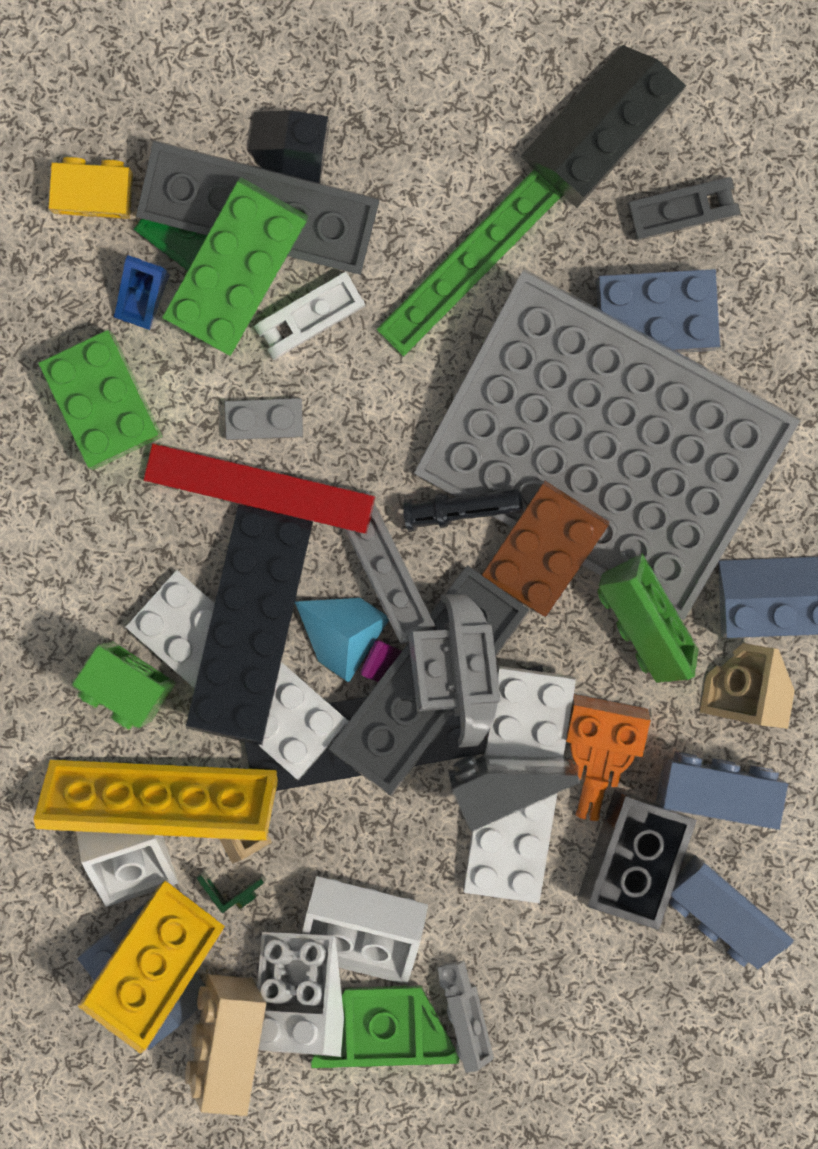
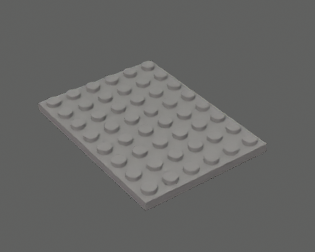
(616, 427)

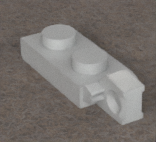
(466, 1016)

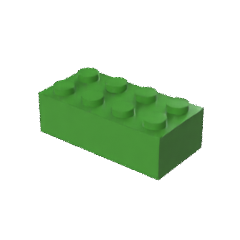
(235, 266)

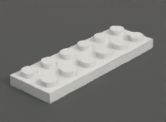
(176, 630)
(530, 721)

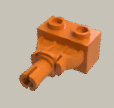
(605, 740)

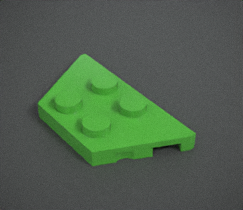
(390, 1030)

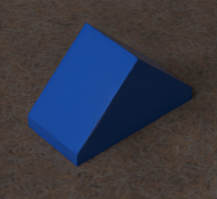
(140, 292)

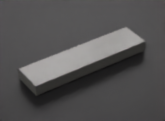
(390, 578)

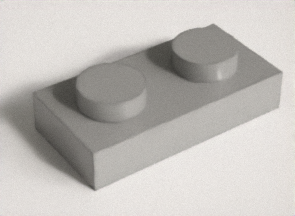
(263, 419)

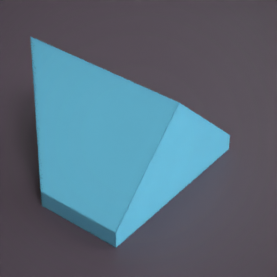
(341, 631)

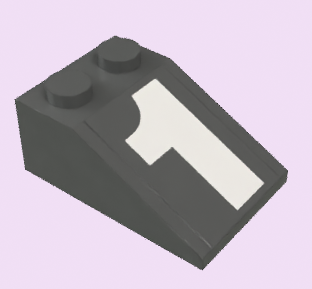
(503, 785)

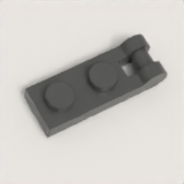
(682, 209)

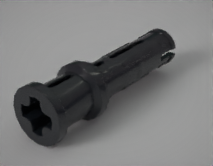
(444, 510)

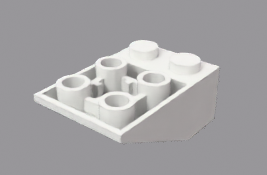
(301, 994)

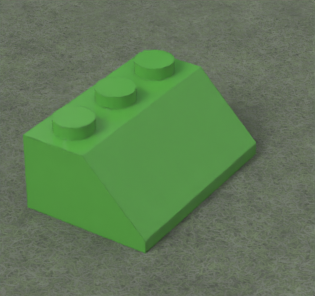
(649, 620)

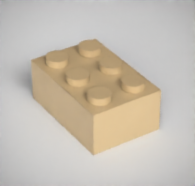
(225, 1044)

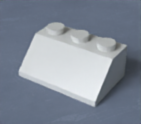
(372, 929)

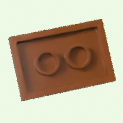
(545, 548)

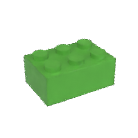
(100, 400)
(123, 685)

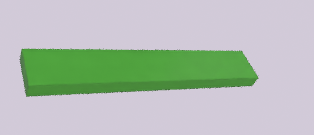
(469, 262)

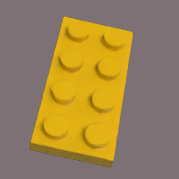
(151, 967)

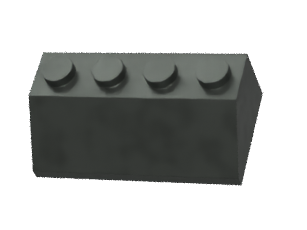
(603, 123)

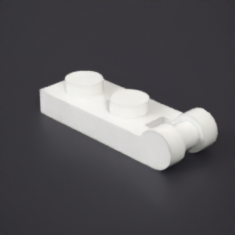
(311, 314)

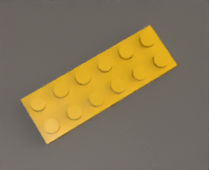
(156, 800)

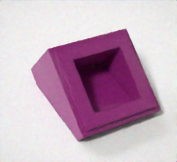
(379, 660)

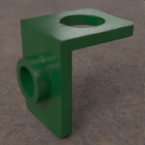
(240, 899)

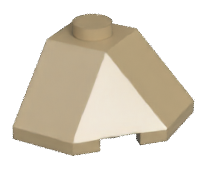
(750, 688)

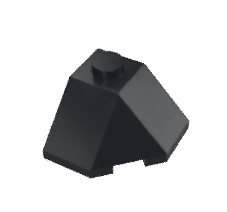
(290, 142)

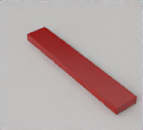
(259, 488)

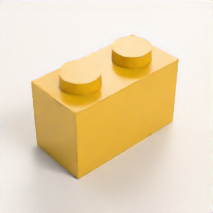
(91, 188)

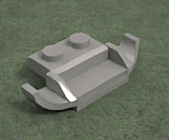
(458, 668)

